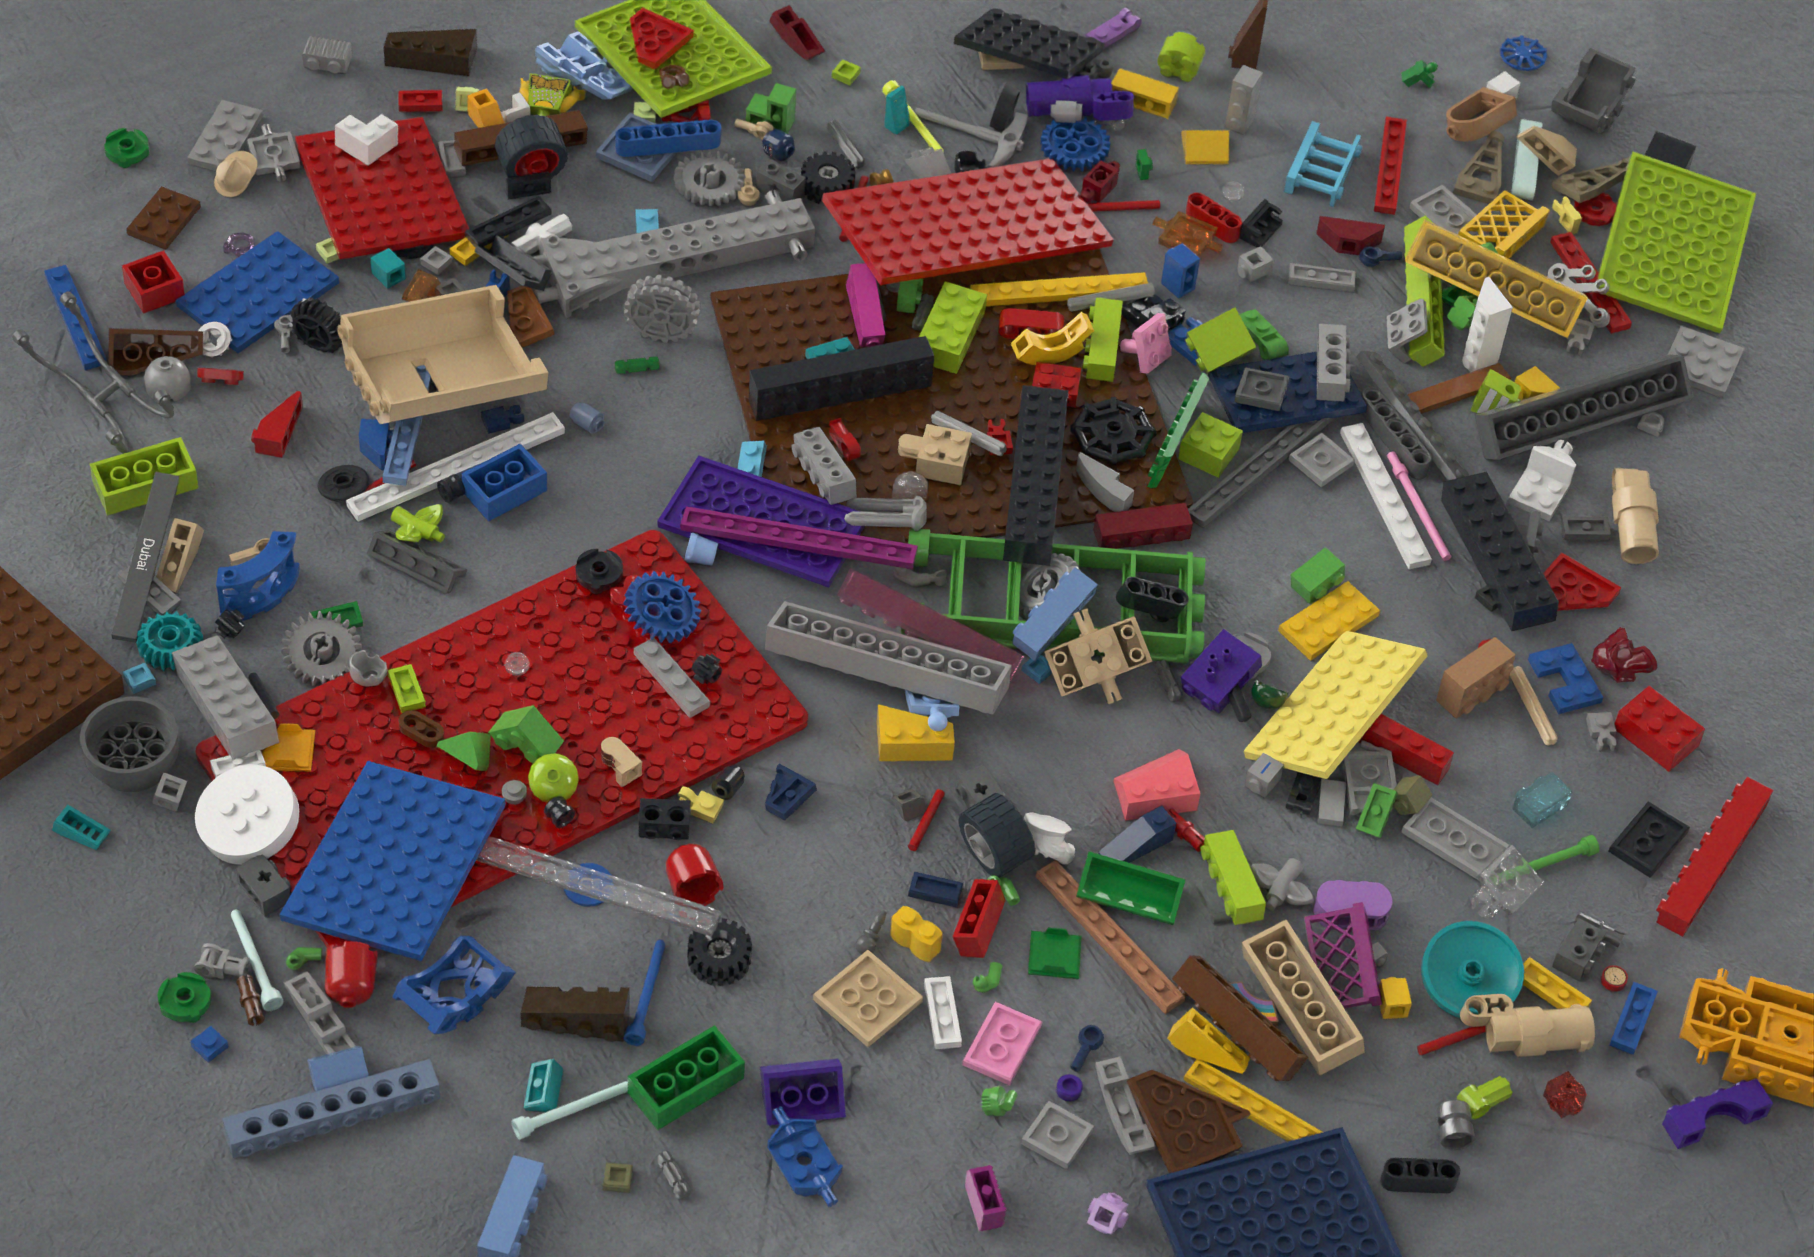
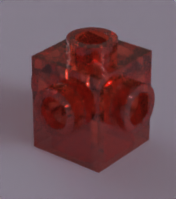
(1565, 1095)

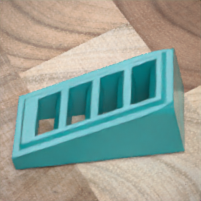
(897, 111)
(62, 828)

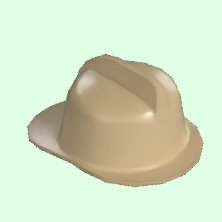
(235, 173)

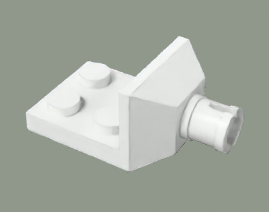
(1544, 480)

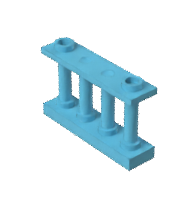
(1308, 151)

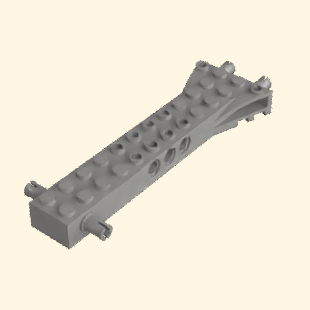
(600, 269)

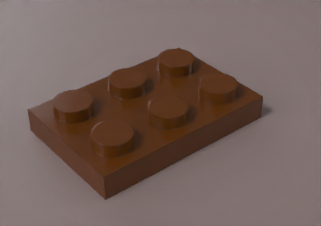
(163, 218)

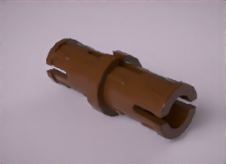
(250, 1000)

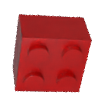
(153, 281)

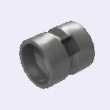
(1454, 1124)

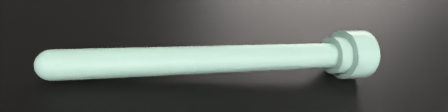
(270, 997)
(524, 1126)

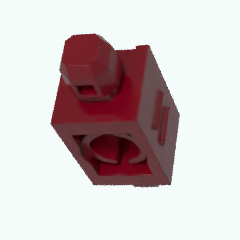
(1100, 181)

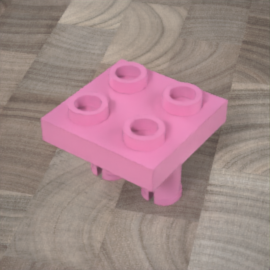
(1150, 343)

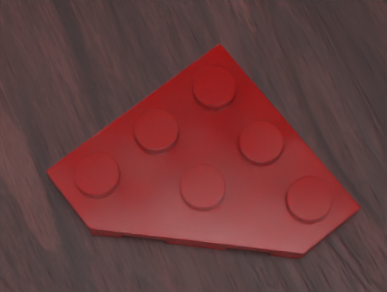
(657, 37)
(1579, 586)

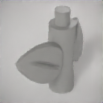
(1282, 884)

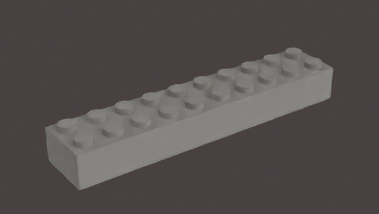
(888, 657)

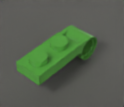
(1270, 342)

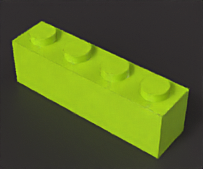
(1104, 339)
(1233, 877)

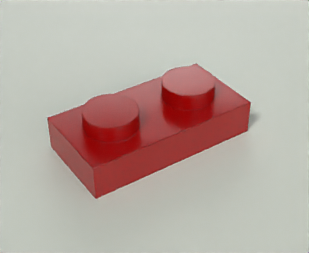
(420, 100)

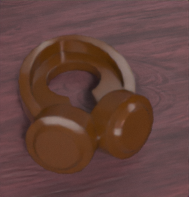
(670, 81)

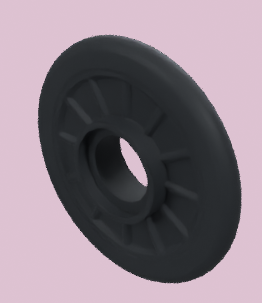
(331, 490)

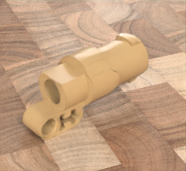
(1635, 514)
(1529, 1029)

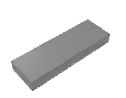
(1321, 277)

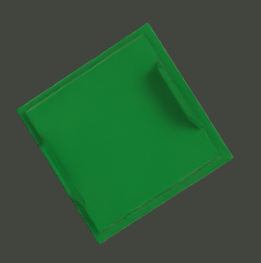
(1054, 953)

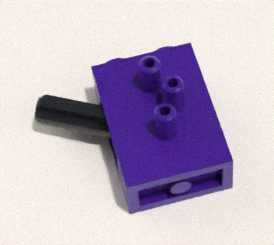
(1221, 674)

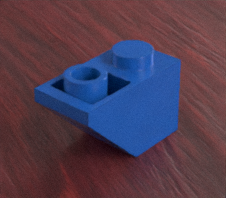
(375, 441)

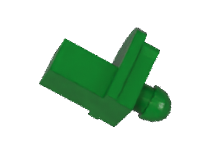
(1420, 72)

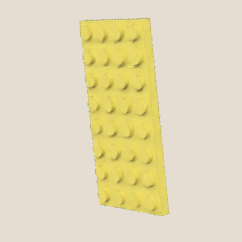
(1336, 703)

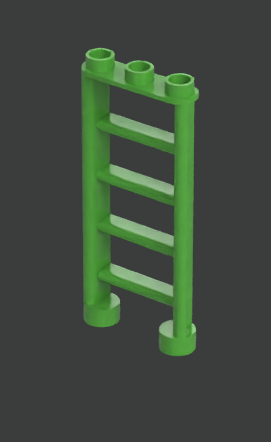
(1161, 646)

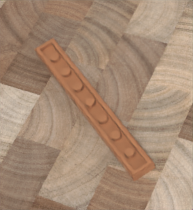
(1111, 938)

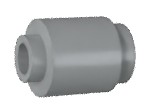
(1066, 111)

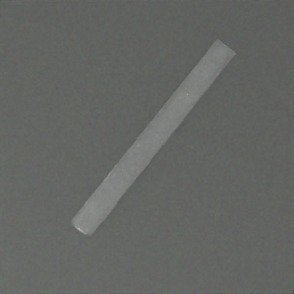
(600, 886)

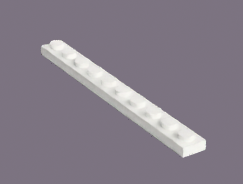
(426, 478)

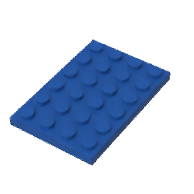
(257, 289)

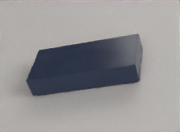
(935, 889)

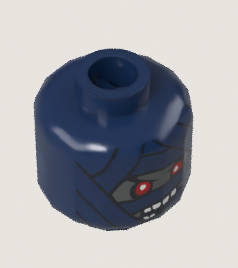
(778, 145)

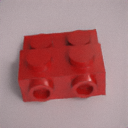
(1058, 377)

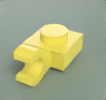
(1568, 215)
(702, 806)

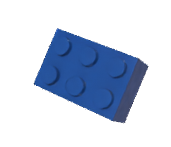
(504, 482)

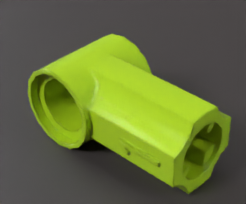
(1485, 1096)

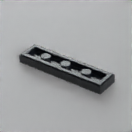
(508, 222)

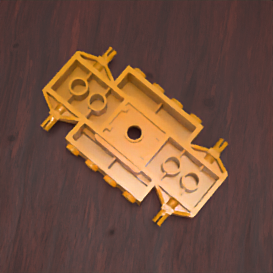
(1753, 1032)

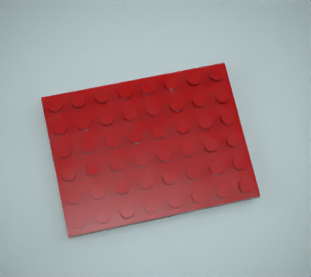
(387, 204)

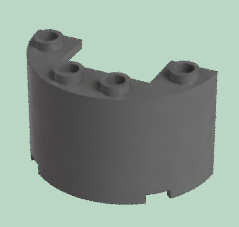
(1595, 92)

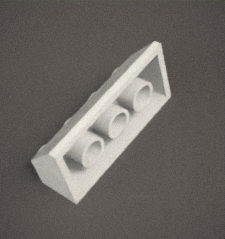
(1487, 328)

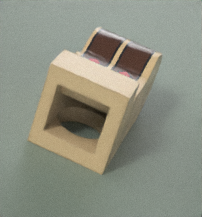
(621, 759)

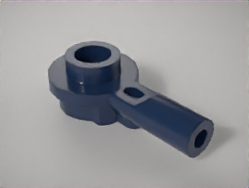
(1372, 256)
(1090, 1039)

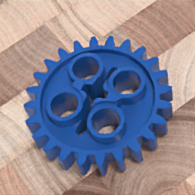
(1075, 144)
(662, 607)

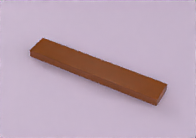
(1453, 389)

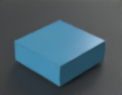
(1038, 669)

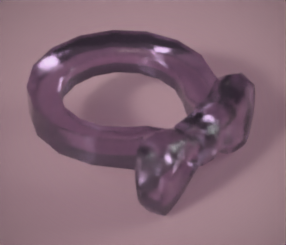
(229, 248)

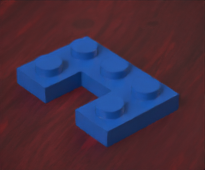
(1580, 688)

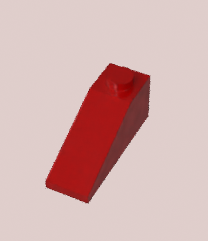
(277, 427)

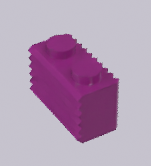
(985, 1198)

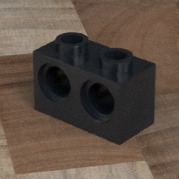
(664, 814)

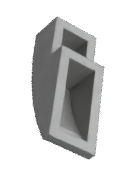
(1104, 484)

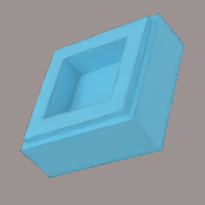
(139, 678)

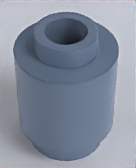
(587, 417)

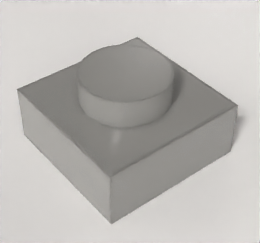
(436, 260)

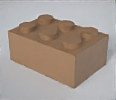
(1475, 678)

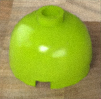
(553, 777)

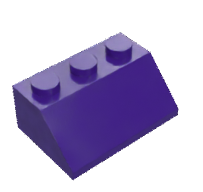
(804, 1090)

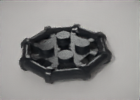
(1107, 415)

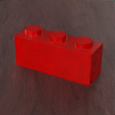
(979, 918)

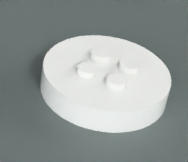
(247, 814)

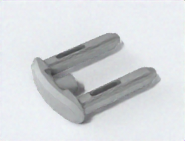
(887, 512)

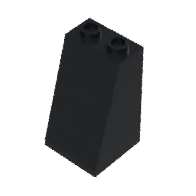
(1671, 150)

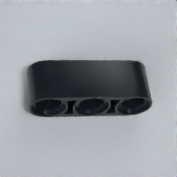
(1152, 597)
(1429, 1168)

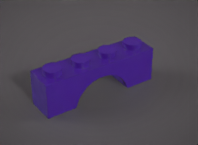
(1744, 1101)

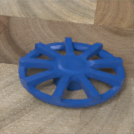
(1523, 53)

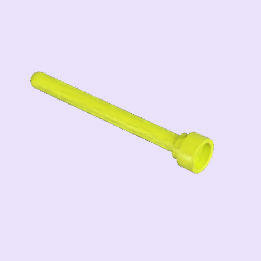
(892, 85)

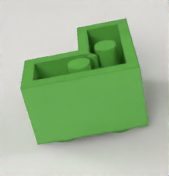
(776, 109)
(528, 731)

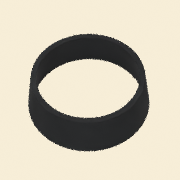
(1005, 107)

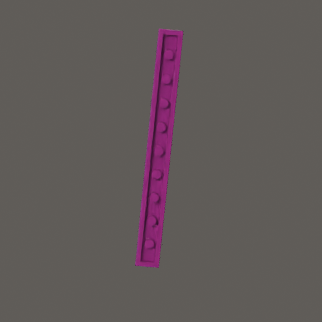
(799, 537)

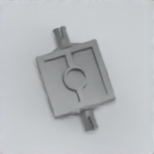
(274, 152)

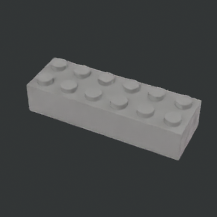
(225, 697)

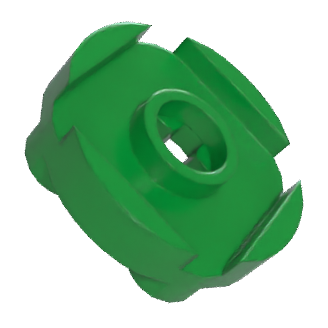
(126, 156)
(188, 1010)

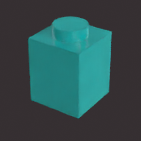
(388, 268)

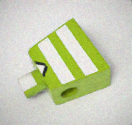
(1495, 392)

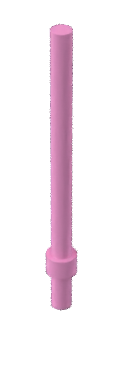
(1401, 473)

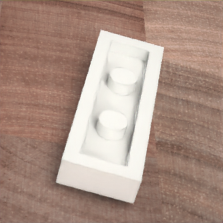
(942, 1012)

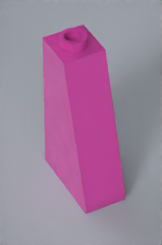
(865, 305)

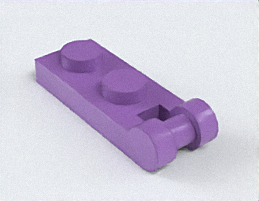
(1116, 28)

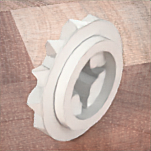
(217, 330)

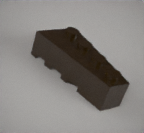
(432, 50)
(577, 1011)

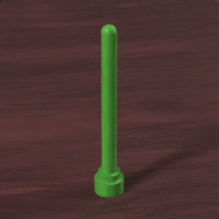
(1587, 846)

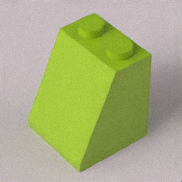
(1220, 341)

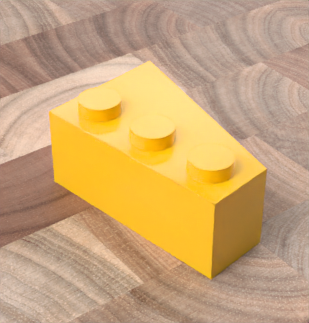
(909, 737)

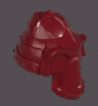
(1621, 659)

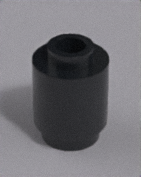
(728, 782)

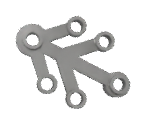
(1567, 273)

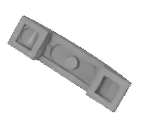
(1122, 1107)

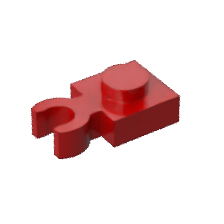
(1000, 434)

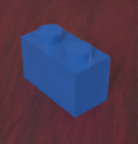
(1180, 270)

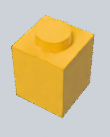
(1395, 998)

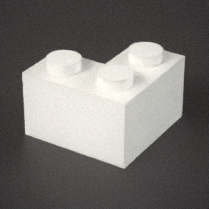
(366, 141)

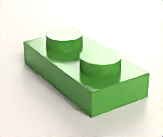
(1376, 810)

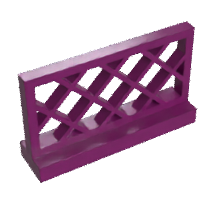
(1363, 948)

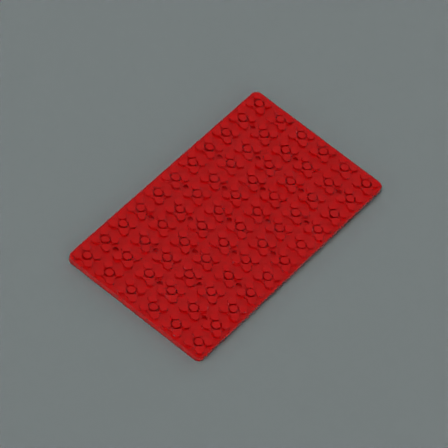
(579, 681)

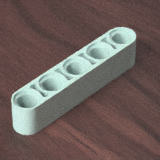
(1525, 166)

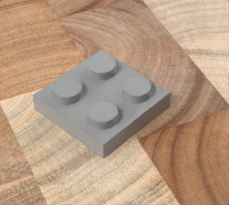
(1321, 460)
(1057, 1134)

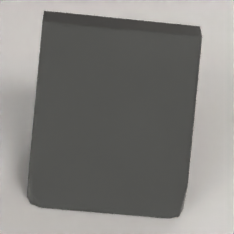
(909, 804)

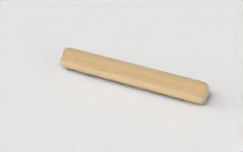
(1533, 706)

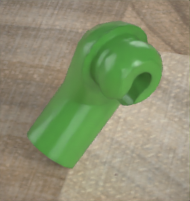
(1008, 889)
(302, 955)

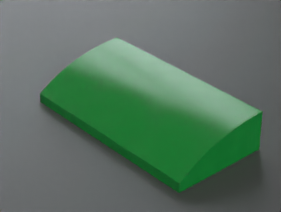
(1130, 888)

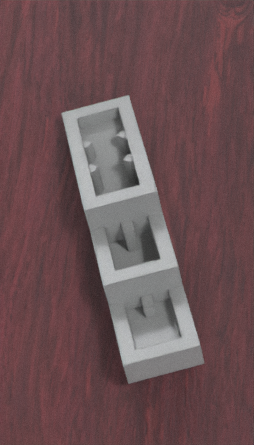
(318, 1013)

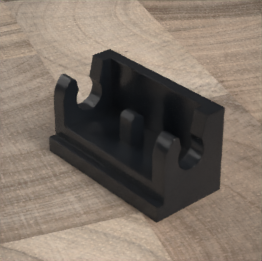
(1261, 224)

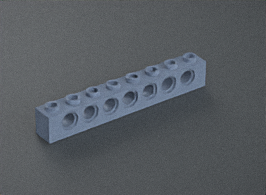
(339, 1097)

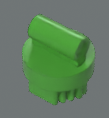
(997, 1101)

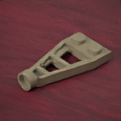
(1574, 187)
(1477, 188)

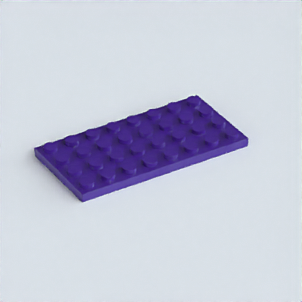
(737, 492)

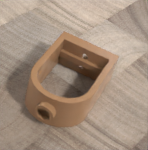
(1499, 110)

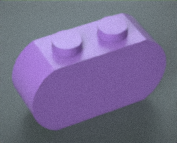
(1343, 894)

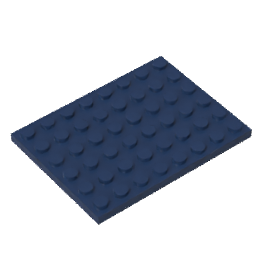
(1275, 1203)

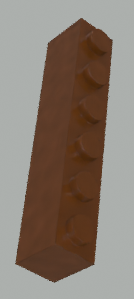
(479, 144)
(1239, 1018)

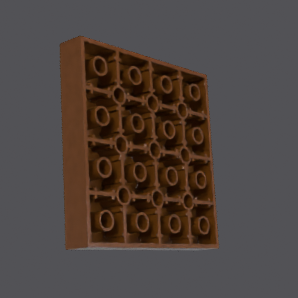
(45, 677)

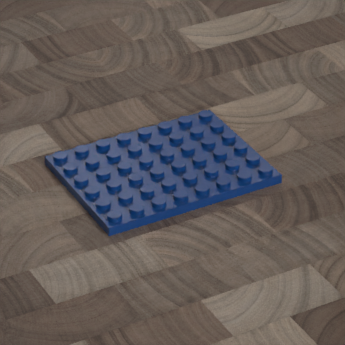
(393, 860)

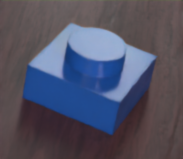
(209, 1044)

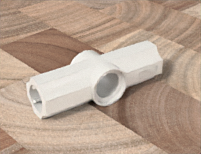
(530, 241)

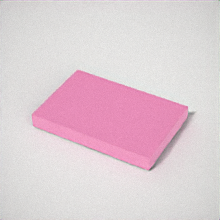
(1002, 1043)

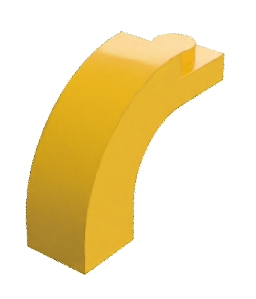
(1053, 347)

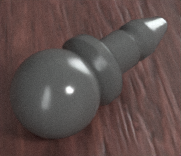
(869, 939)

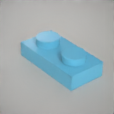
(646, 220)
(752, 457)

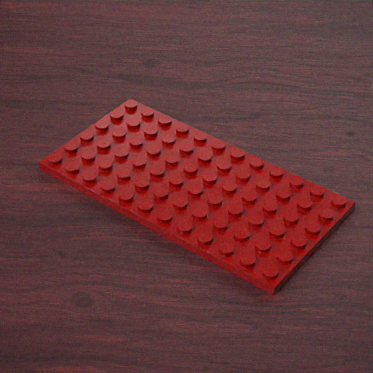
(966, 221)

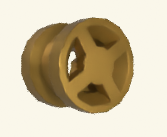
(882, 178)

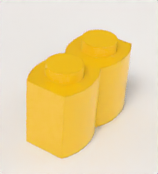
(915, 933)

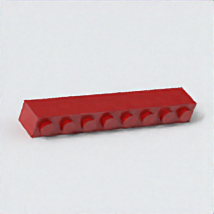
(1714, 856)

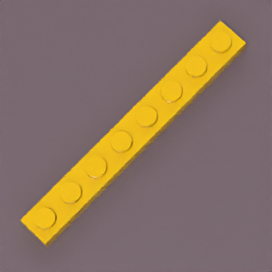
(1055, 289)

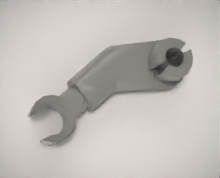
(915, 579)

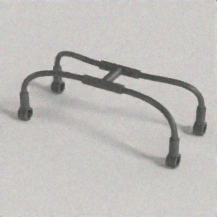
(114, 435)

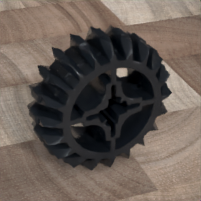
(316, 325)

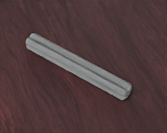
(1122, 294)
(978, 437)

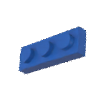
(1633, 1018)

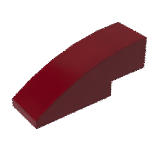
(796, 33)

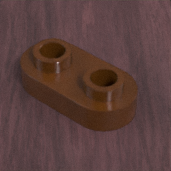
(422, 730)

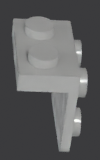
(1406, 326)

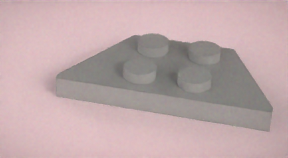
(1362, 768)

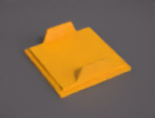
(293, 751)

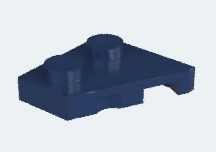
(788, 792)

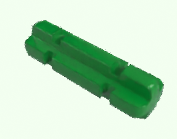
(637, 365)

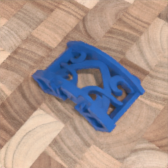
(274, 559)
(421, 989)

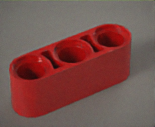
(1211, 212)
(1015, 321)

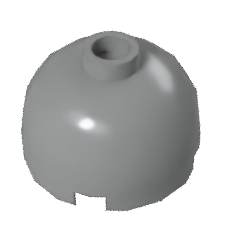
(167, 374)

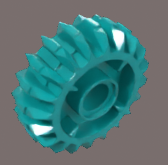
(166, 635)

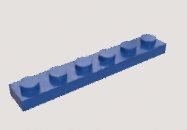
(59, 283)

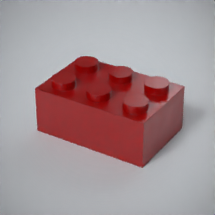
(1659, 728)

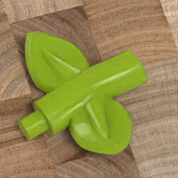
(420, 525)

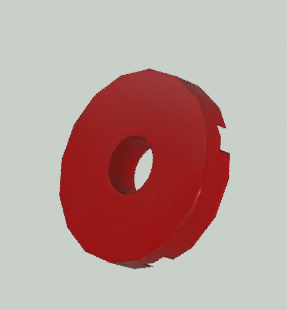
(1600, 216)

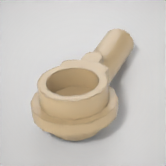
(759, 129)
(749, 194)

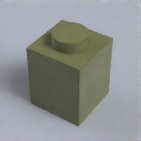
(1411, 795)

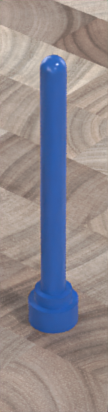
(636, 1033)

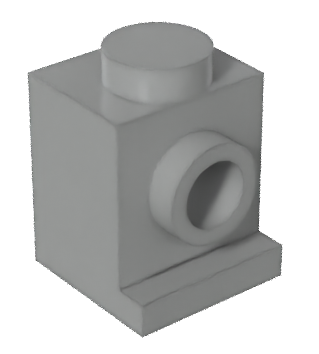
(1251, 265)
(169, 792)

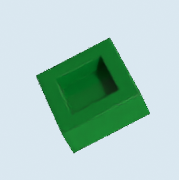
(1143, 164)

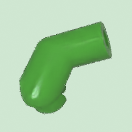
(990, 981)

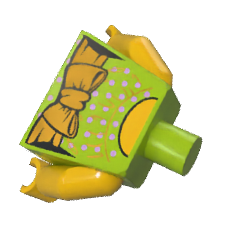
(549, 94)

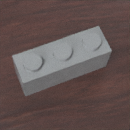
(1243, 99)

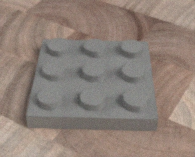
(1707, 360)

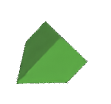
(470, 748)

